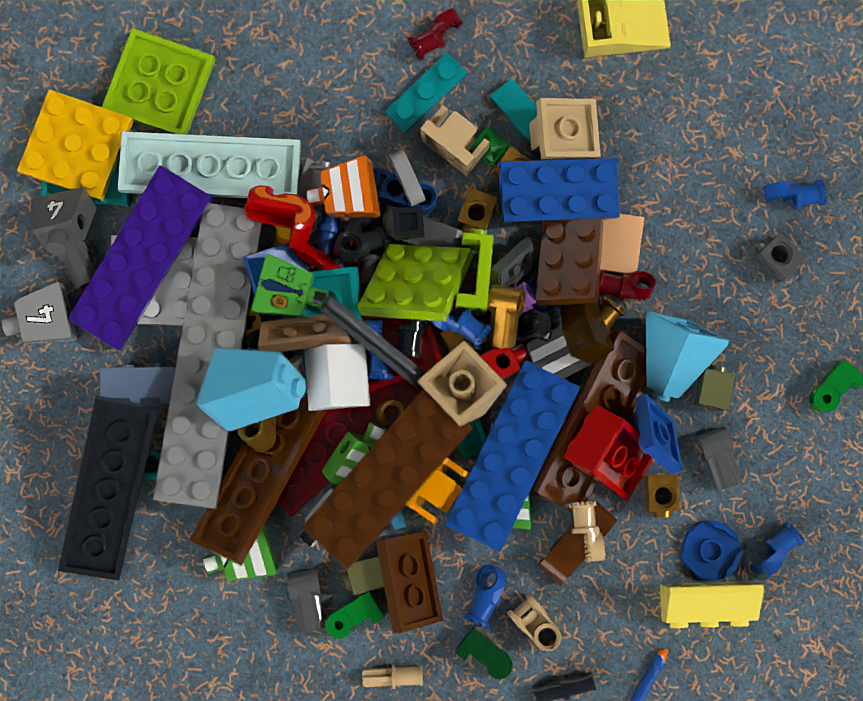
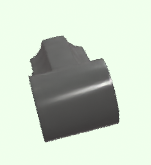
(79, 264)
(717, 453)
(306, 594)

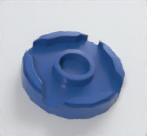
(702, 548)

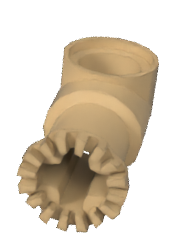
(585, 523)

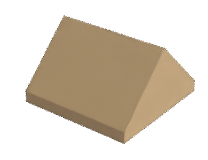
(463, 384)

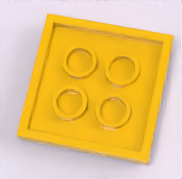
(74, 144)

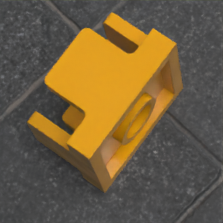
(438, 490)

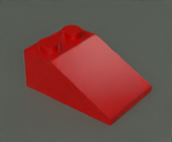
(609, 452)

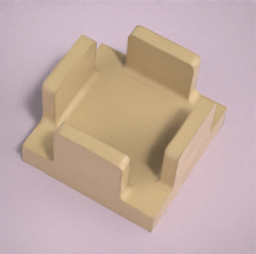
(565, 129)
(453, 140)

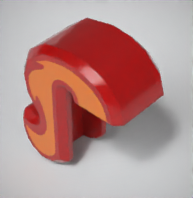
(282, 211)

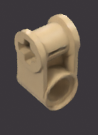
(534, 622)

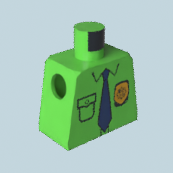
(285, 289)

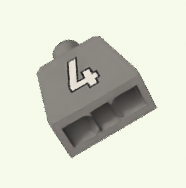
(42, 317)

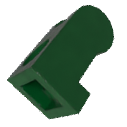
(487, 652)

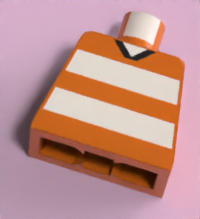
(347, 190)

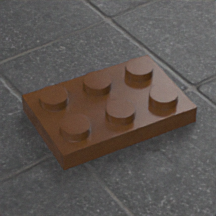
(570, 262)
(409, 582)

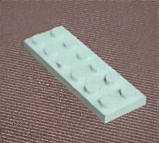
(212, 163)

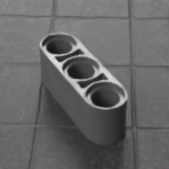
(435, 232)

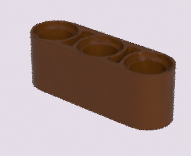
(569, 550)

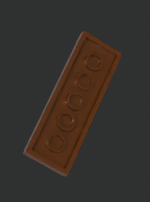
(612, 386)
(385, 479)
(255, 486)

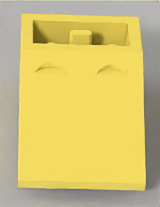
(622, 26)

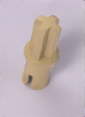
(392, 676)

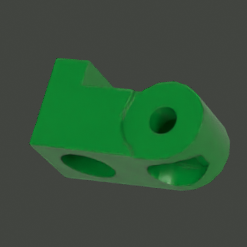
(827, 393)
(345, 618)

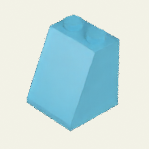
(249, 387)

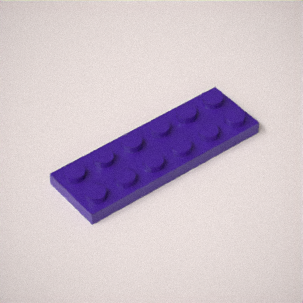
(140, 258)

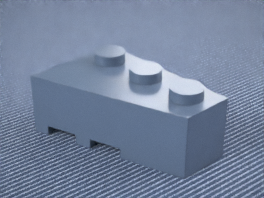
(141, 385)

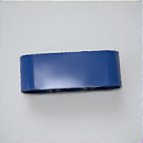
(386, 179)

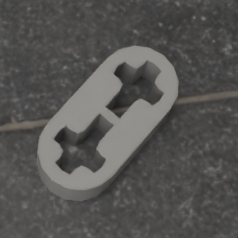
(407, 177)

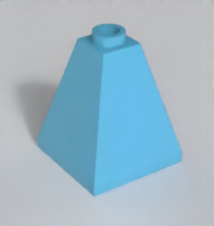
(677, 353)

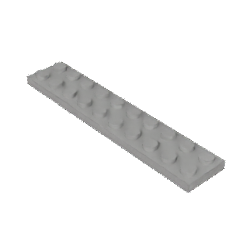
(213, 319)

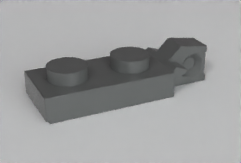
(516, 262)

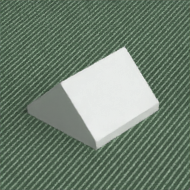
(336, 376)

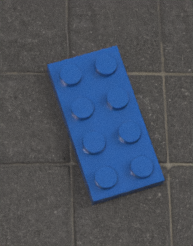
(558, 190)

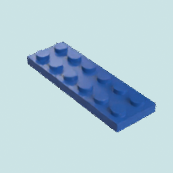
(512, 456)

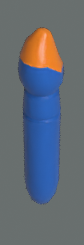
(657, 664)

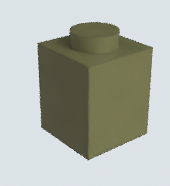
(715, 388)
(364, 575)

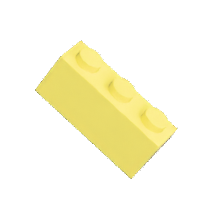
(711, 603)

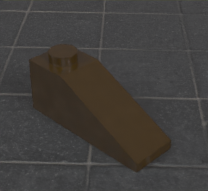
(585, 332)

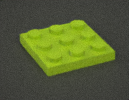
(159, 82)
(416, 282)

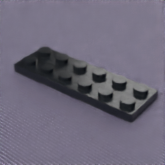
(107, 487)

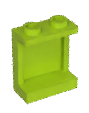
(482, 243)

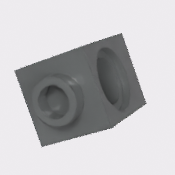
(791, 256)

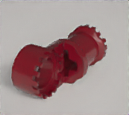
(433, 36)
(624, 285)

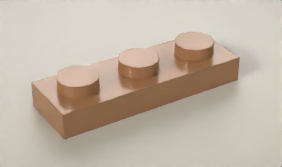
(300, 334)

